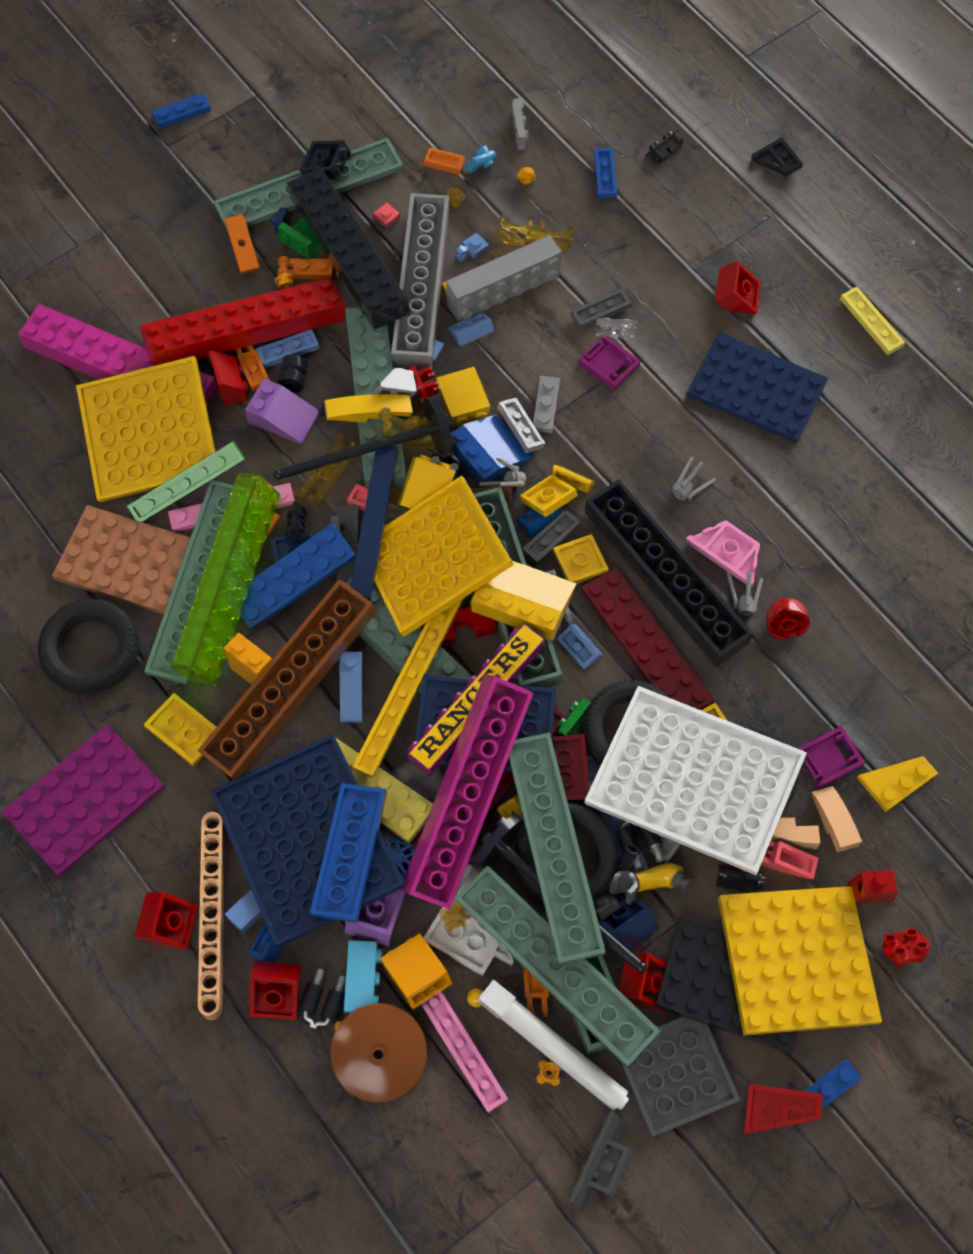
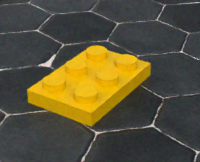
(180, 728)

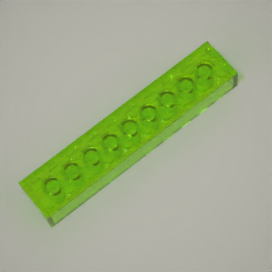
(226, 580)

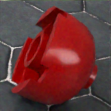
(787, 618)

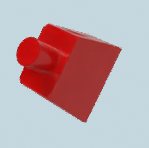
(876, 886)

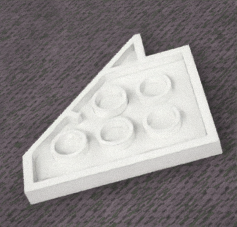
(466, 944)

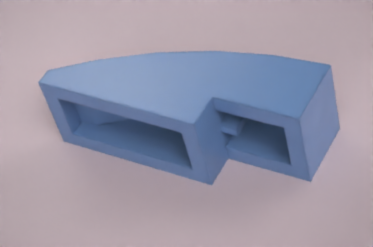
(244, 912)

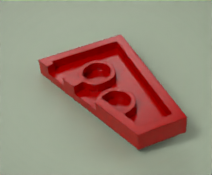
(779, 1108)

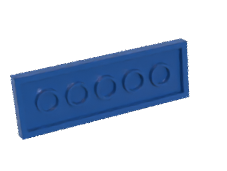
(295, 575)
(348, 853)

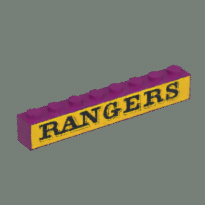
(443, 736)

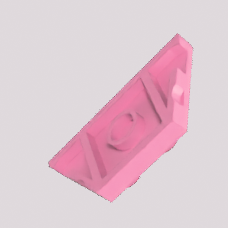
(728, 549)

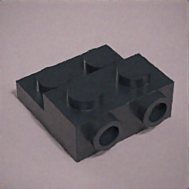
(326, 155)

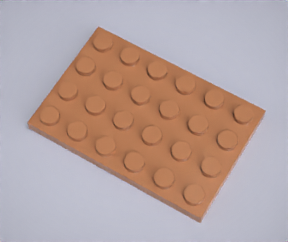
(122, 559)

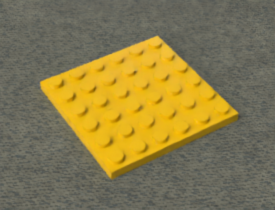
(144, 427)
(437, 556)
(798, 960)

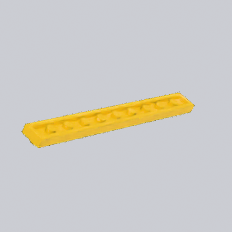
(404, 691)

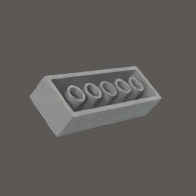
(503, 278)

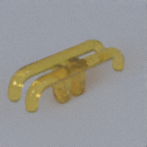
(533, 233)
(405, 425)
(327, 473)

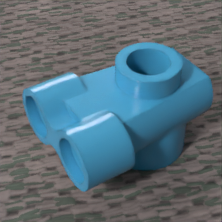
(482, 158)

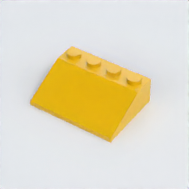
(525, 597)

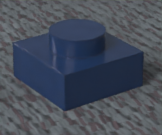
(281, 216)

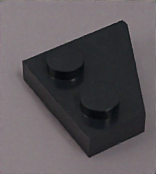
(778, 157)

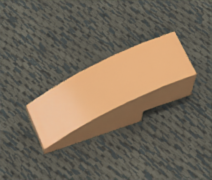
(836, 819)
(796, 836)

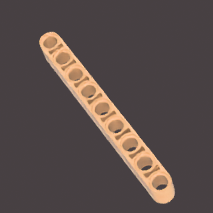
(215, 924)

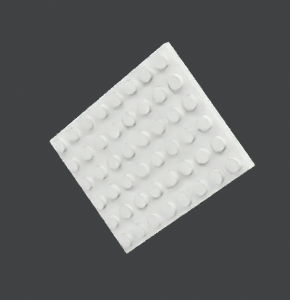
(696, 779)

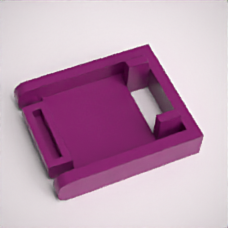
(607, 360)
(826, 760)

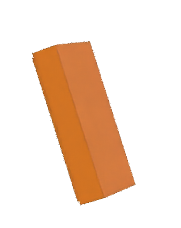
(444, 161)

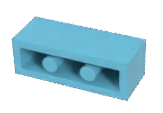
(361, 975)

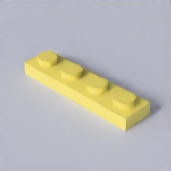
(872, 320)

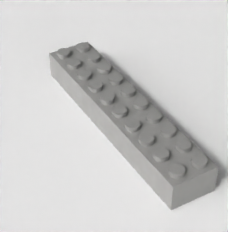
(421, 280)

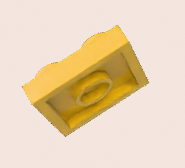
(549, 495)
(580, 559)

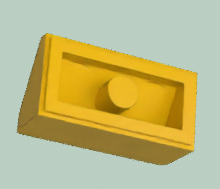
(573, 479)

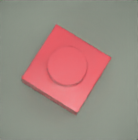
(386, 215)
(358, 496)

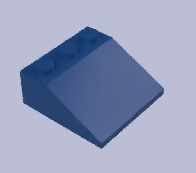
(484, 441)

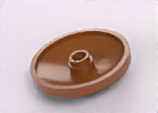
(384, 1029)

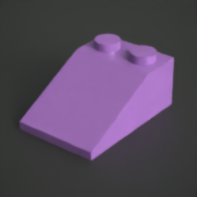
(281, 412)
(378, 919)

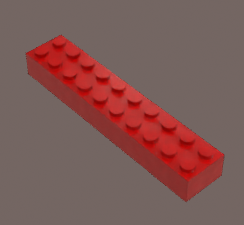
(244, 322)

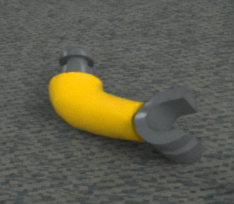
(660, 876)

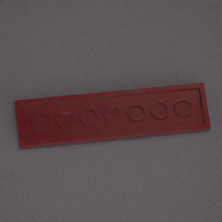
(644, 639)

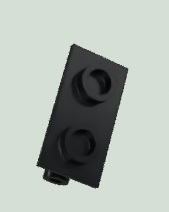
(670, 141)
(297, 522)
(740, 880)

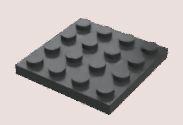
(680, 1077)

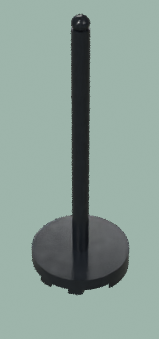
(437, 429)
(499, 844)

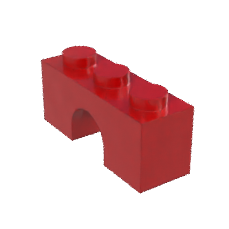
(479, 624)

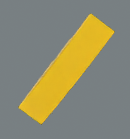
(362, 407)

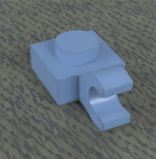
(472, 246)

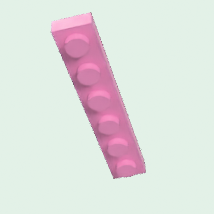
(186, 518)
(464, 1052)

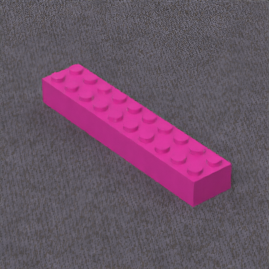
(88, 347)
(466, 791)

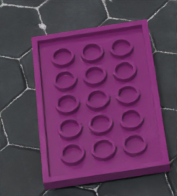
(83, 800)

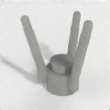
(512, 478)
(683, 489)
(745, 605)

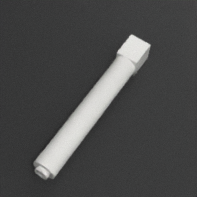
(505, 1007)

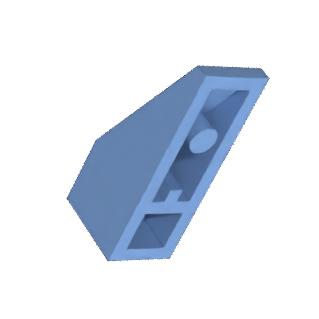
(351, 687)

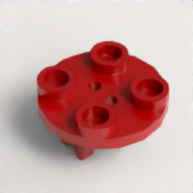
(422, 376)
(905, 947)

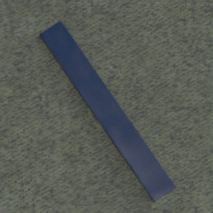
(374, 521)

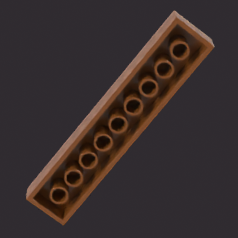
(288, 680)

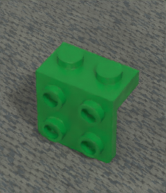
(299, 238)

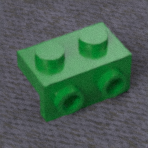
(573, 724)

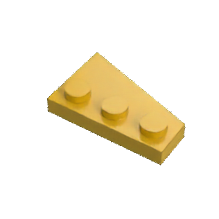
(897, 781)

